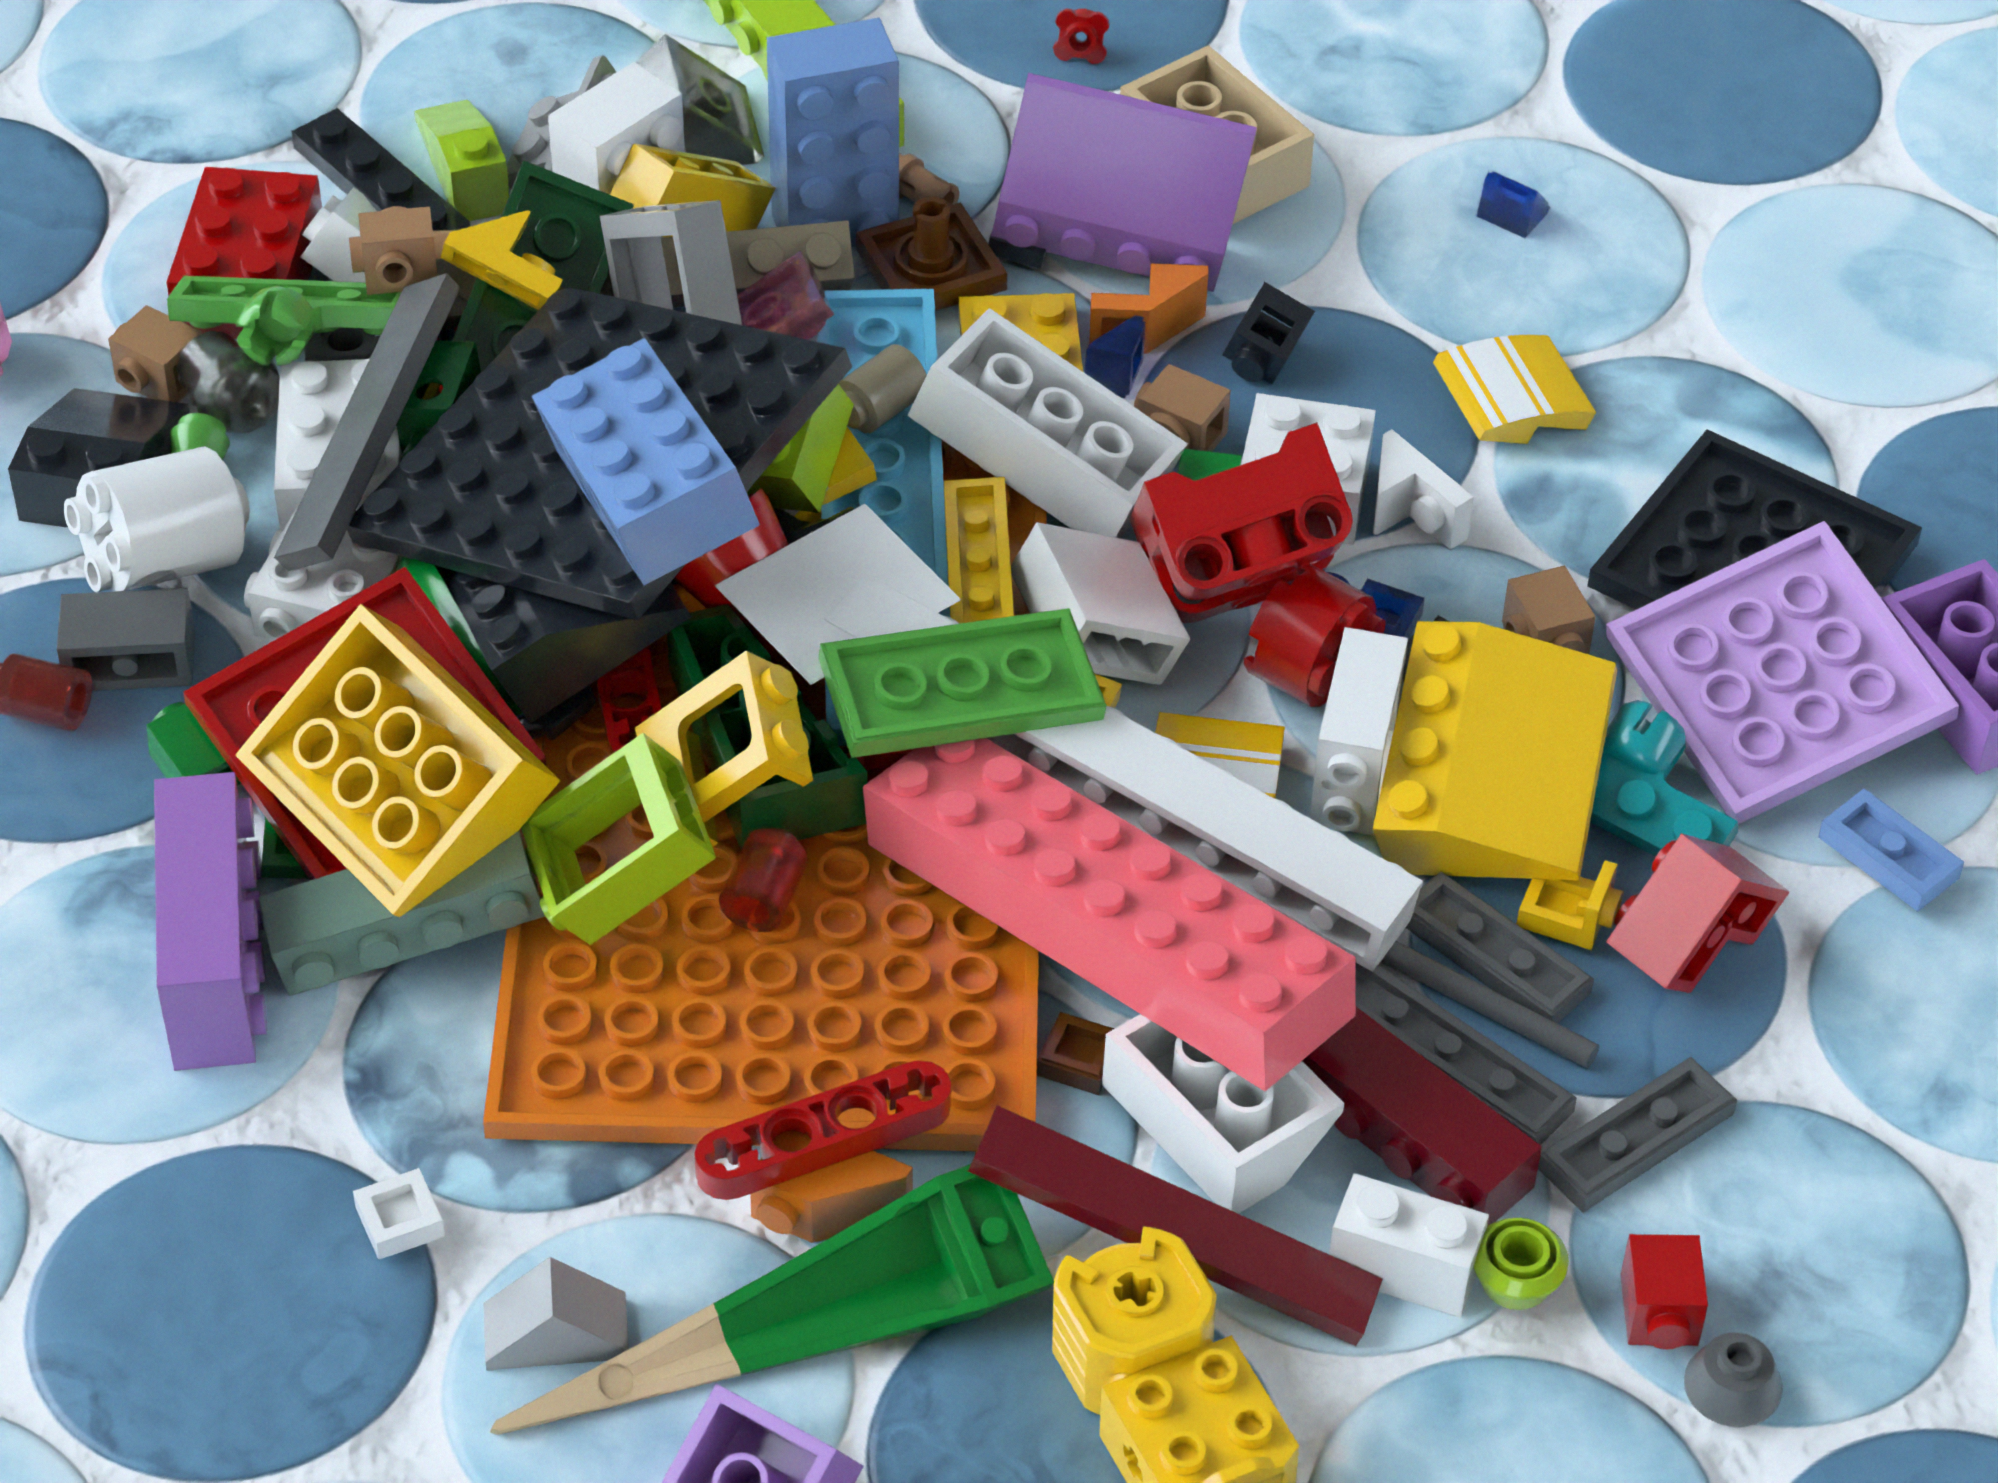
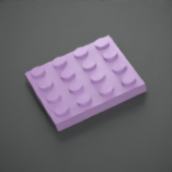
(1782, 672)

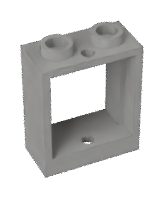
(701, 252)

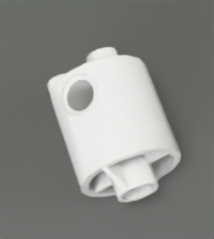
(158, 519)

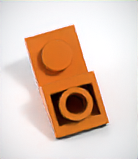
(1173, 304)

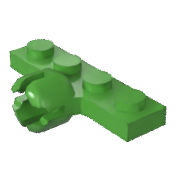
(278, 313)

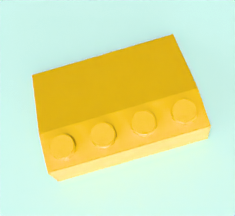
(1493, 755)
(394, 763)

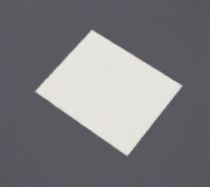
(803, 582)

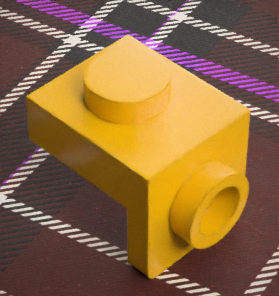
(1571, 908)

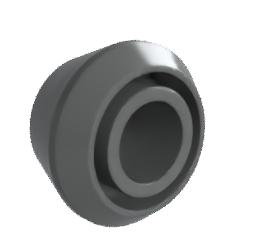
(1734, 1381)

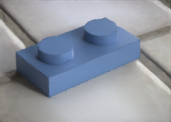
(1891, 849)

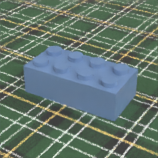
(834, 126)
(645, 461)

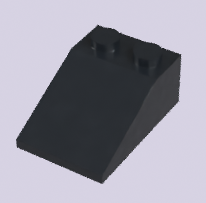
(81, 436)

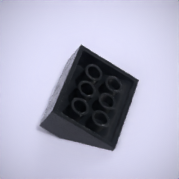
(550, 646)

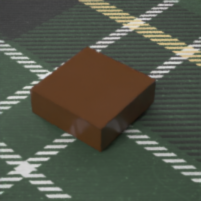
(1074, 1053)

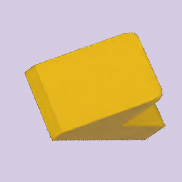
(487, 254)

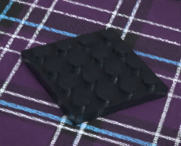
(1730, 505)

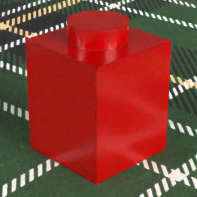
(1664, 1290)

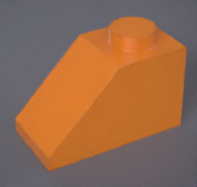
(831, 1197)

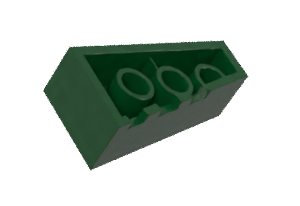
(820, 807)

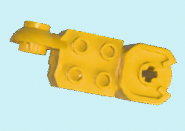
(1143, 1356)

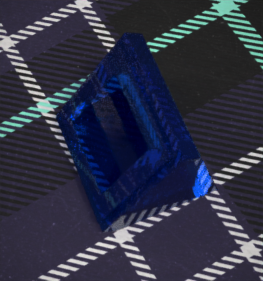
(1511, 205)

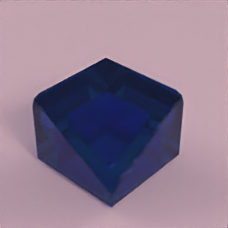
(1117, 356)

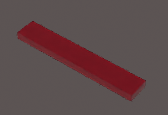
(1224, 1243)

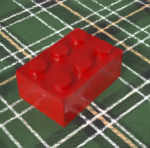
(247, 228)

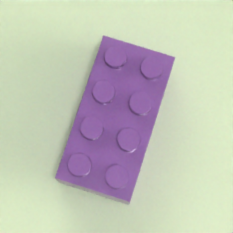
(208, 921)

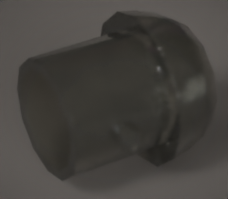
(228, 382)

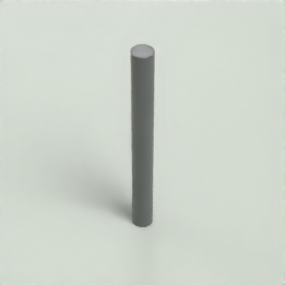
(1491, 1004)

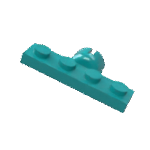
(1633, 790)

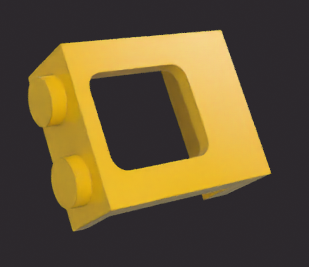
(775, 724)

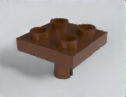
(934, 251)

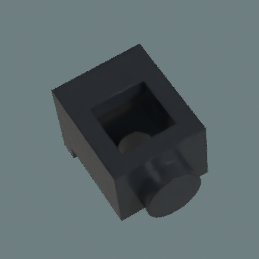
(1263, 343)

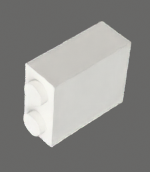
(1112, 596)

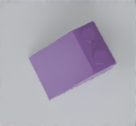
(750, 1445)

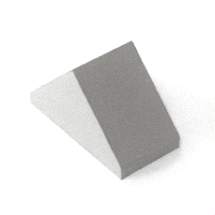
(554, 1319)

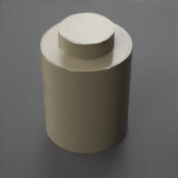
(883, 387)

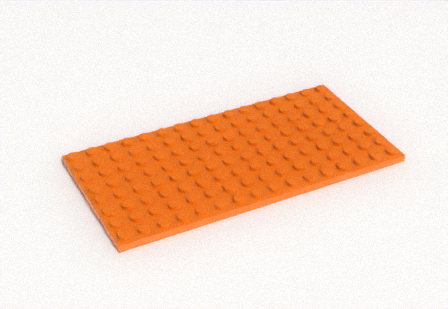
(707, 1023)

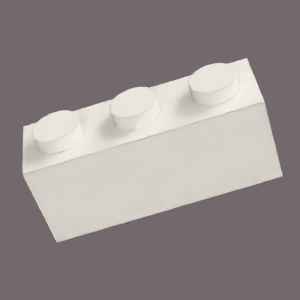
(1212, 1121)

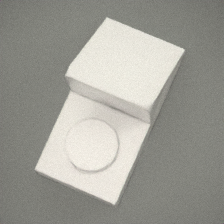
(1419, 489)

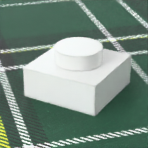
(399, 1213)

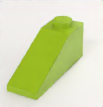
(465, 158)

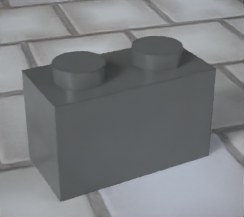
(129, 637)

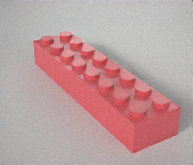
(1114, 905)

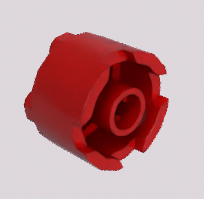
(1303, 631)

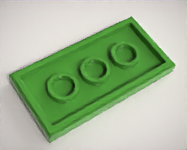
(961, 682)

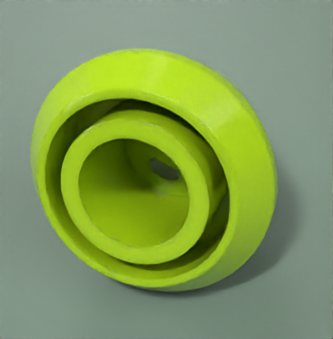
(1520, 1262)

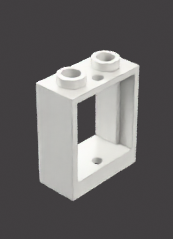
(1357, 730)

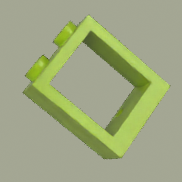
(629, 777)

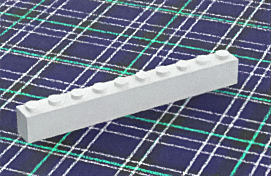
(1194, 807)

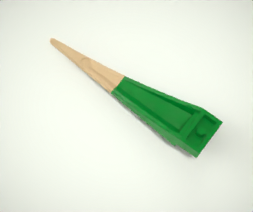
(903, 1270)

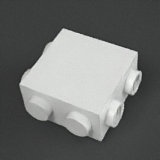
(288, 599)

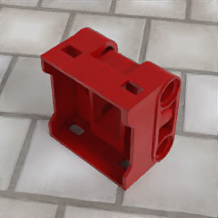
(1243, 526)

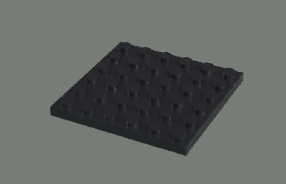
(500, 502)

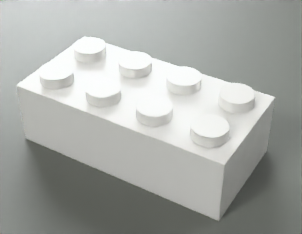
(1044, 426)

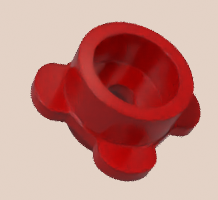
(1088, 22)

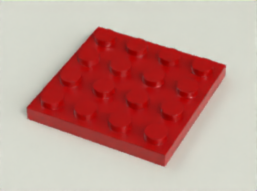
(243, 694)

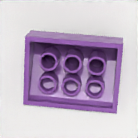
(1121, 179)

